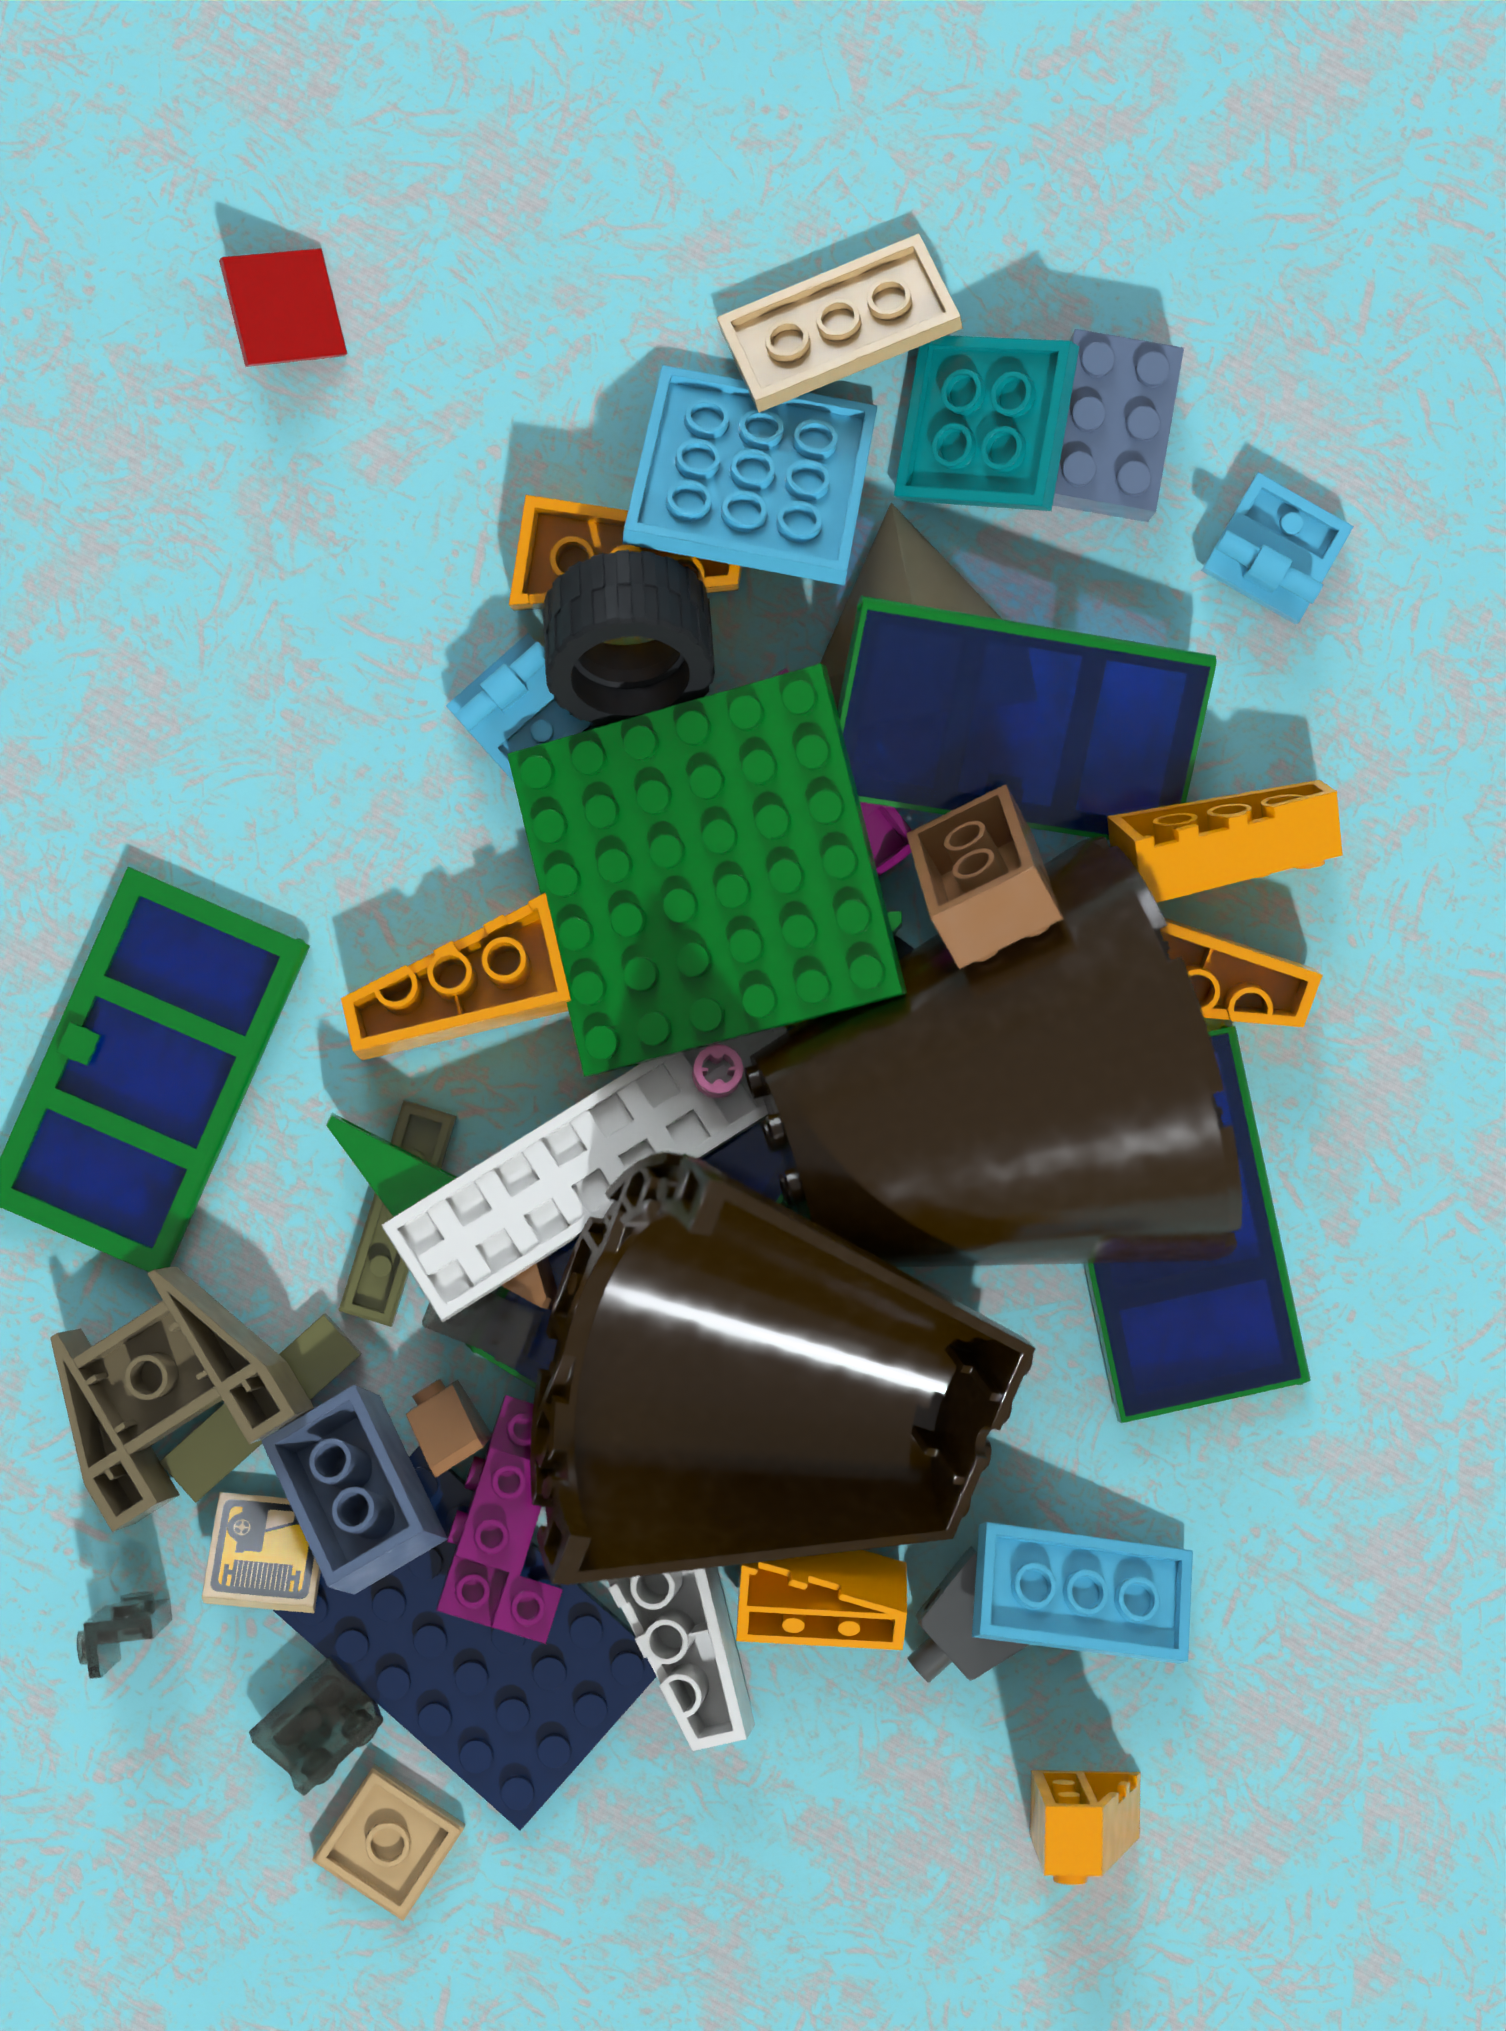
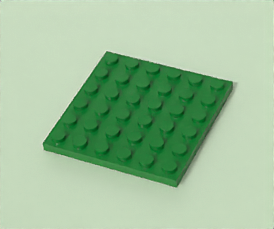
(707, 871)

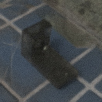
(493, 1326)

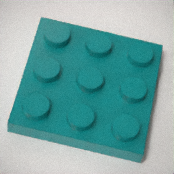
(987, 422)

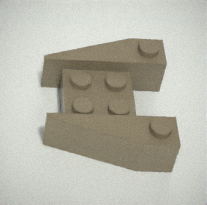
(157, 1379)

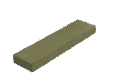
(378, 1270)
(219, 1443)

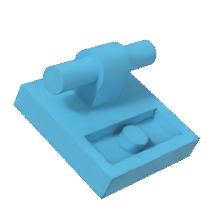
(1277, 548)
(512, 705)

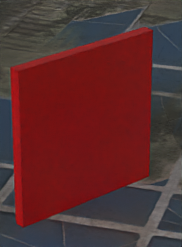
(283, 307)

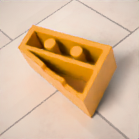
(824, 1601)
(1083, 1821)

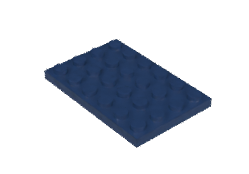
(482, 1700)

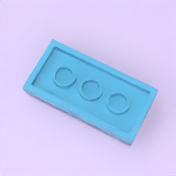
(1082, 1593)

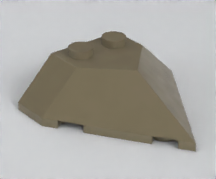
(904, 570)

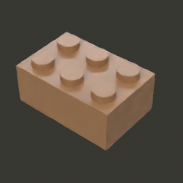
(983, 877)

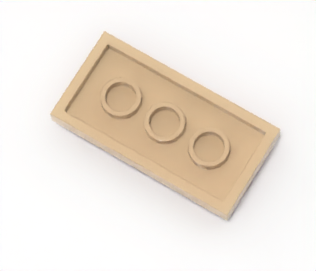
(839, 322)

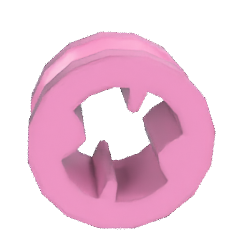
(716, 1054)

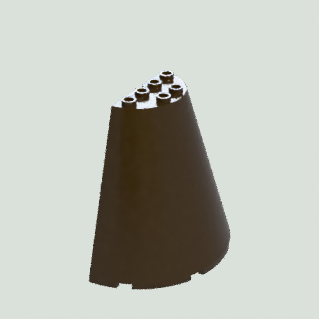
(1017, 1100)
(751, 1388)

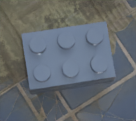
(1117, 425)
(353, 1490)

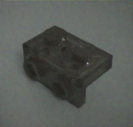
(130, 1620)
(318, 1726)

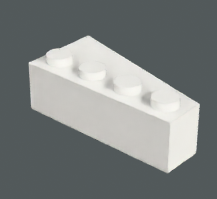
(692, 1649)

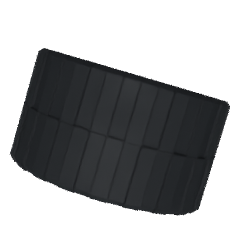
(627, 598)

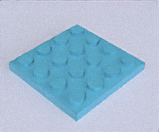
(749, 484)

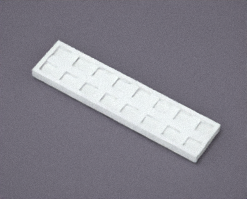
(556, 1177)

